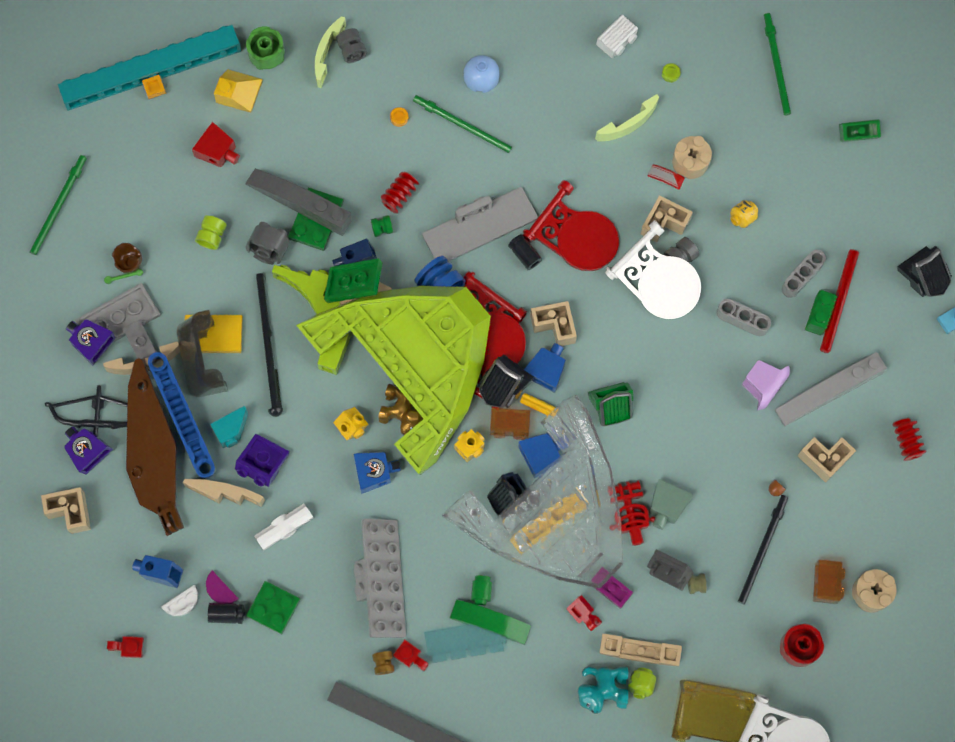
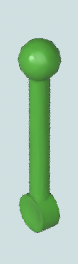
(108, 280)

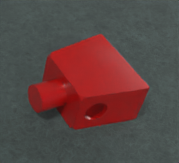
(215, 147)

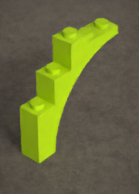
(313, 290)

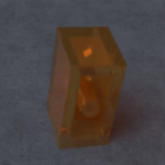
(509, 423)
(828, 582)

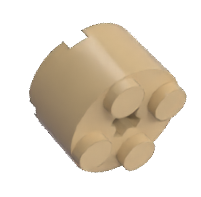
(691, 157)
(865, 597)

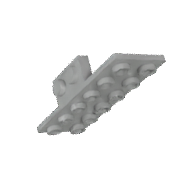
(480, 224)
(380, 579)

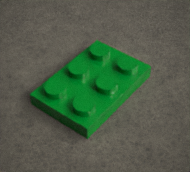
(310, 232)
(353, 280)

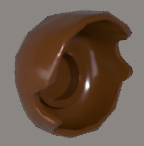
(127, 257)

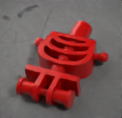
(634, 526)

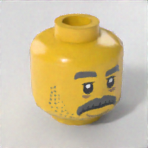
(744, 213)

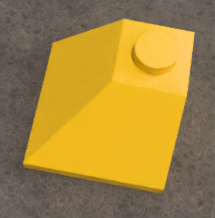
(237, 90)

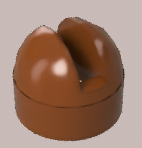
(776, 488)

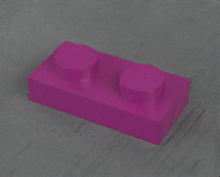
(615, 592)

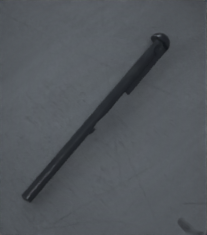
(276, 407)

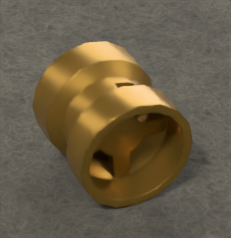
(383, 663)

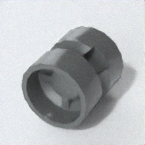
(351, 45)
(684, 249)

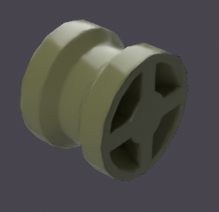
(697, 584)

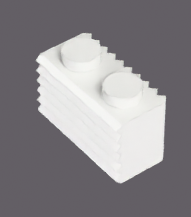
(617, 36)

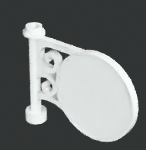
(666, 286)
(791, 729)

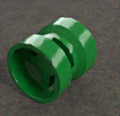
(386, 225)

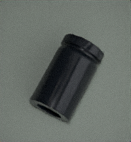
(525, 252)
(226, 613)

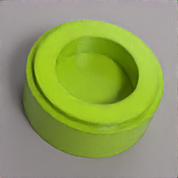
(670, 72)

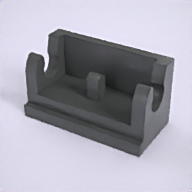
(669, 570)

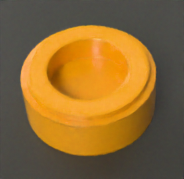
(399, 117)

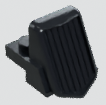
(506, 491)

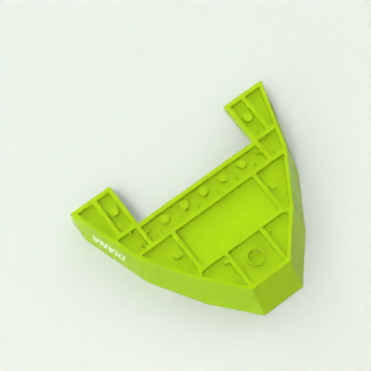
(427, 344)

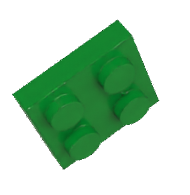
(273, 607)

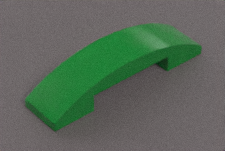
(490, 620)

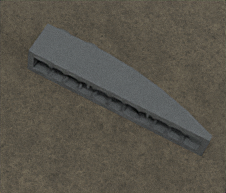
(301, 201)

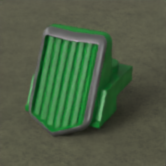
(613, 403)

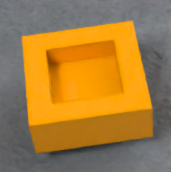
(153, 86)

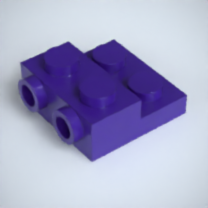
(261, 460)

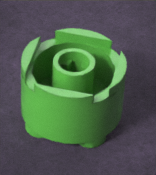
(265, 48)

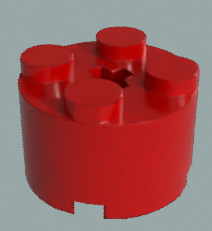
(812, 645)

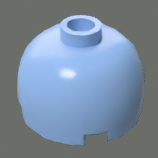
(481, 73)

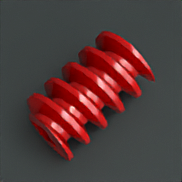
(398, 191)
(909, 439)

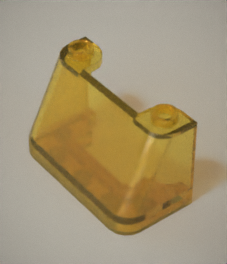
(711, 712)

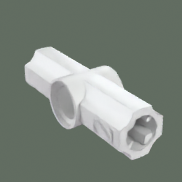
(283, 526)

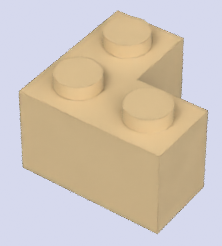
(667, 215)
(555, 318)
(824, 461)
(70, 504)

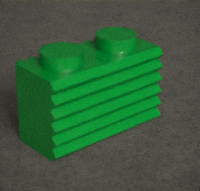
(860, 130)
(821, 312)

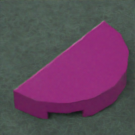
(219, 590)

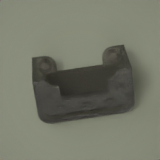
(199, 381)

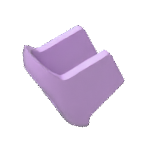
(764, 382)

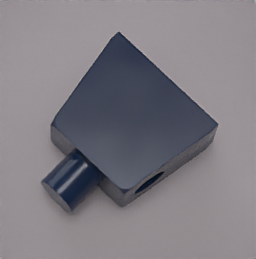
(356, 252)

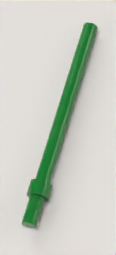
(770, 32)
(431, 107)
(74, 173)

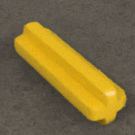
(536, 404)

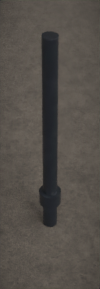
(777, 514)

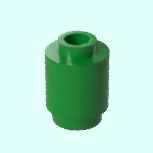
(481, 590)

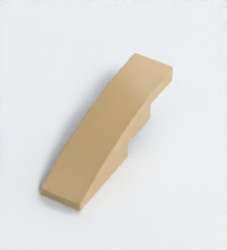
(217, 490)

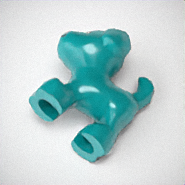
(593, 697)

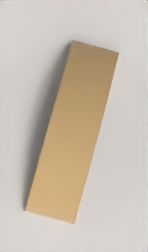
(119, 367)
(640, 650)

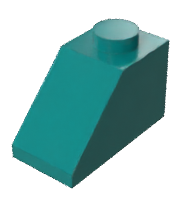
(230, 427)

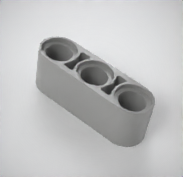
(809, 267)
(753, 317)

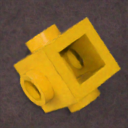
(351, 424)
(468, 451)

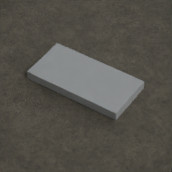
(123, 311)

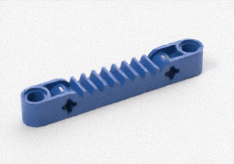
(181, 415)

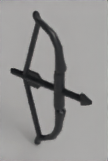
(97, 404)

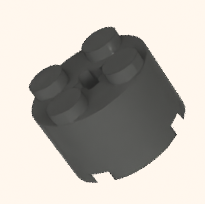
(268, 243)

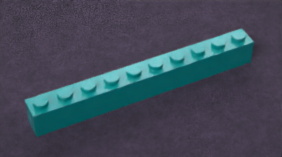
(162, 62)

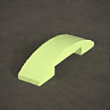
(323, 48)
(611, 132)

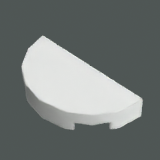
(183, 603)

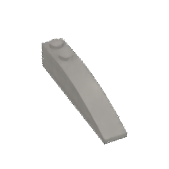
(831, 389)

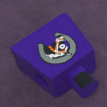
(90, 339)
(85, 449)

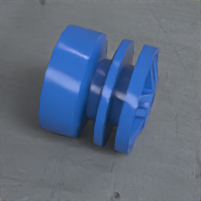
(438, 274)

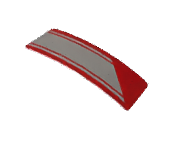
(666, 176)

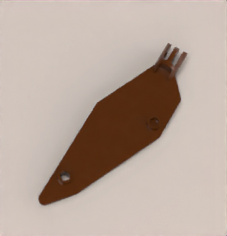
(151, 451)

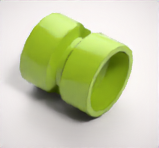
(210, 233)

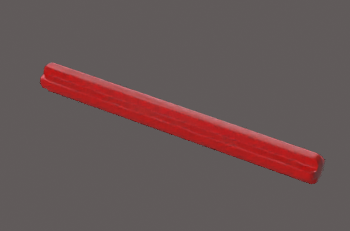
(841, 294)

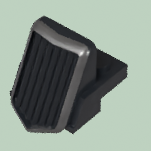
(927, 272)
(503, 383)

